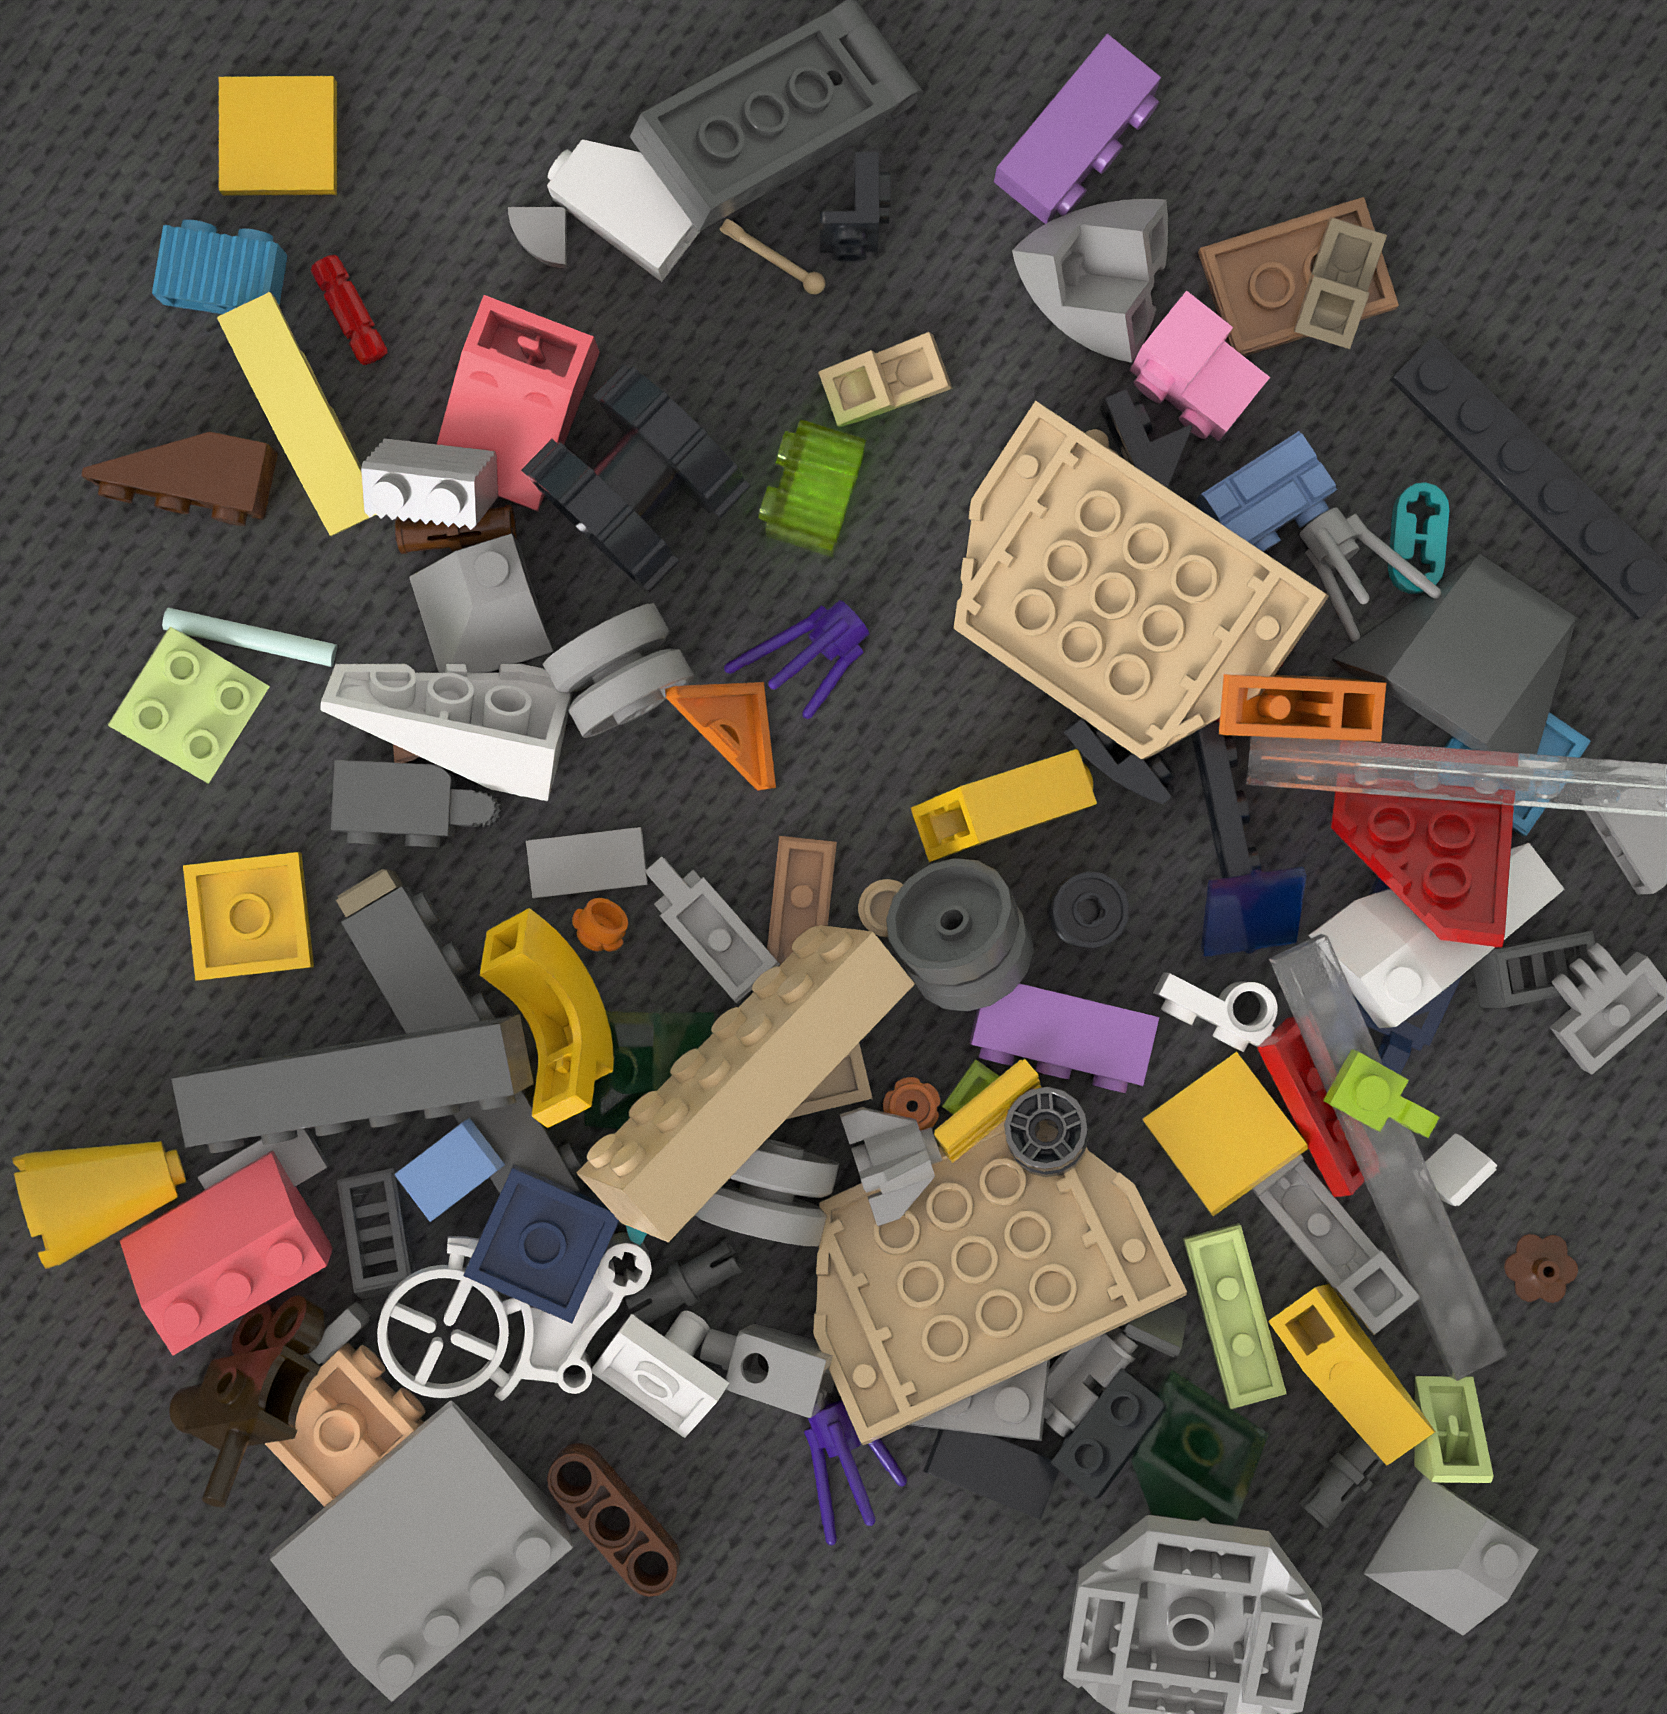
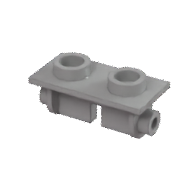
(1078, 1372)

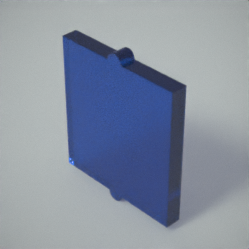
(1253, 911)

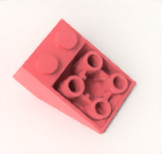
(516, 391)

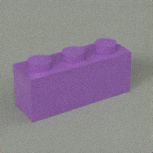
(1079, 131)
(1067, 1035)

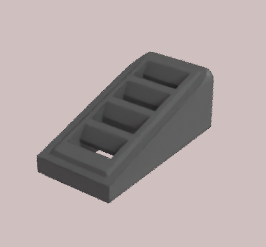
(1500, 973)
(364, 1285)

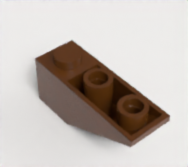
(202, 471)

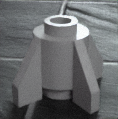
(893, 1158)

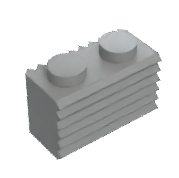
(429, 482)

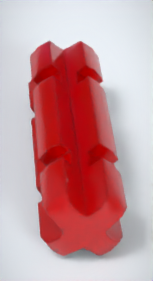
(348, 309)

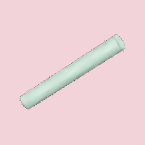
(250, 637)

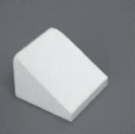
(1458, 1169)

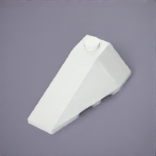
(481, 725)
(1400, 963)

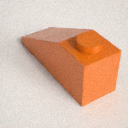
(1303, 707)

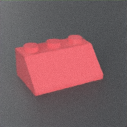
(224, 1252)

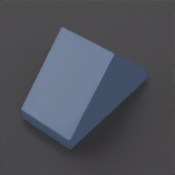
(449, 1169)

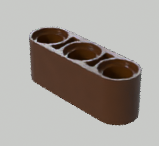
(620, 1546)

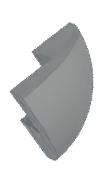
(1098, 272)

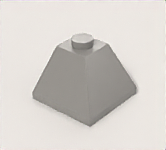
(481, 607)
(1450, 1557)

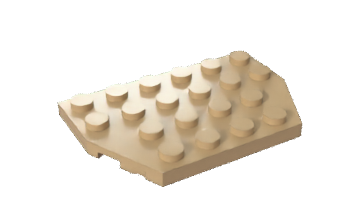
(1119, 589)
(979, 1280)

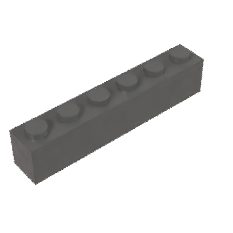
(428, 992)
(354, 1082)

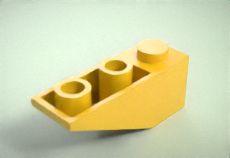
(1351, 1373)

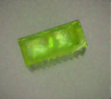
(813, 488)

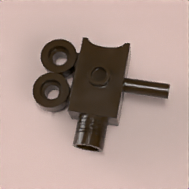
(255, 1392)

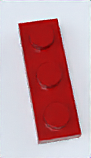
(1304, 1093)

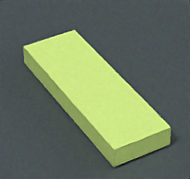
(1234, 1316)

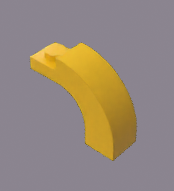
(561, 1006)

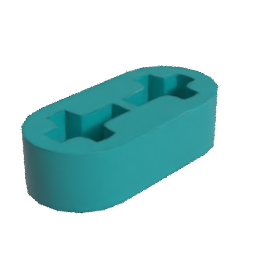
(1433, 537)

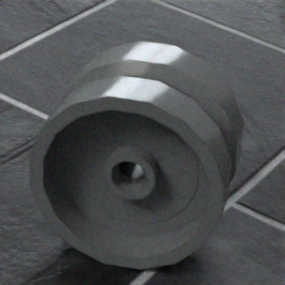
(960, 934)

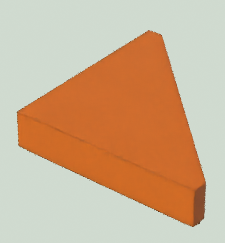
(734, 722)

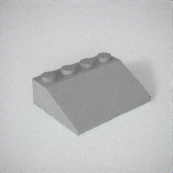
(422, 1550)

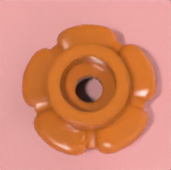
(600, 925)
(911, 1089)

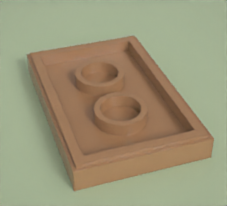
(1265, 273)

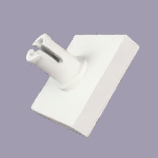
(662, 1372)

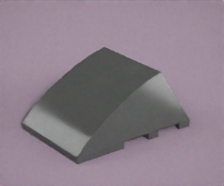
(1472, 659)

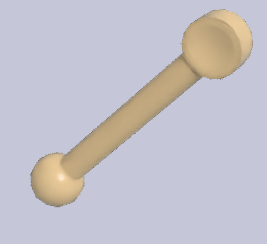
(812, 282)

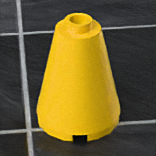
(92, 1193)

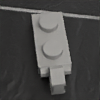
(710, 929)

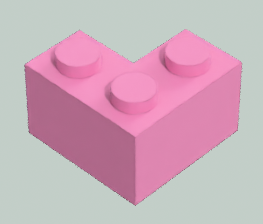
(1197, 369)

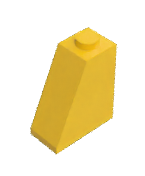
(1004, 804)

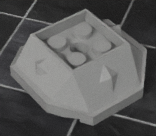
(1193, 1622)

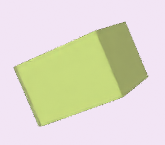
(1459, 1445)

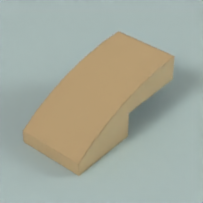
(885, 379)

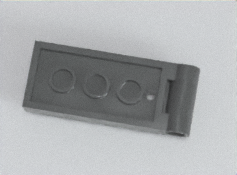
(774, 114)

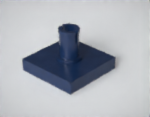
(542, 1244)

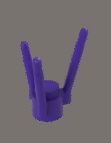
(835, 633)
(835, 1432)

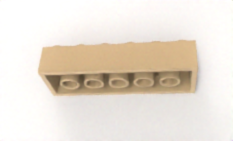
(744, 1079)

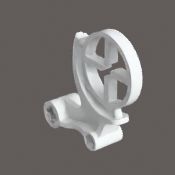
(548, 1341)

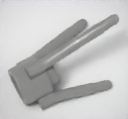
(1331, 546)

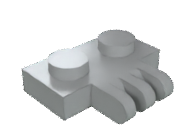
(1607, 1006)

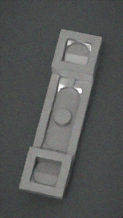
(1336, 1245)

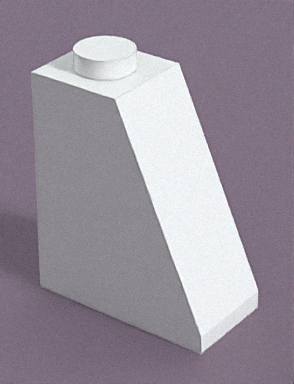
(623, 203)

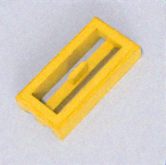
(985, 1111)

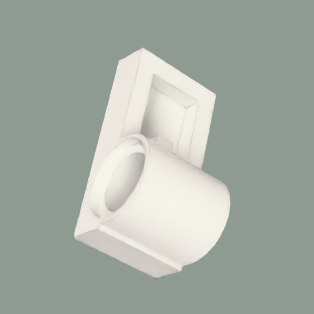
(1188, 1001)

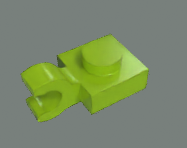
(1374, 1094)

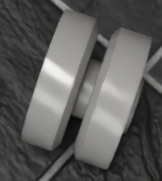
(618, 670)
(765, 1197)

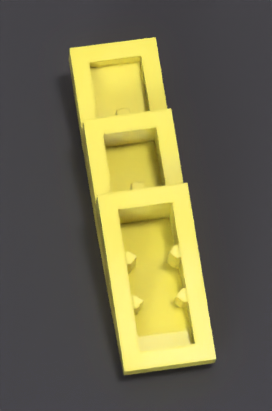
(297, 411)

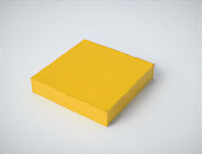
(278, 135)
(248, 916)
(1225, 1134)

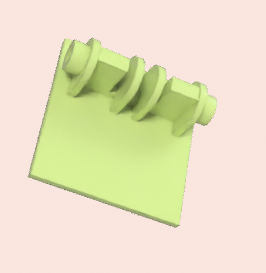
(188, 705)

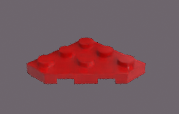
(1437, 857)

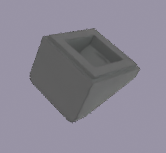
(1159, 1329)

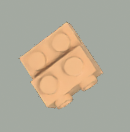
(346, 1423)

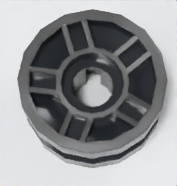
(1062, 1113)

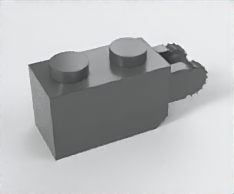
(405, 801)

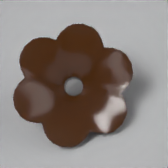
(1528, 1264)

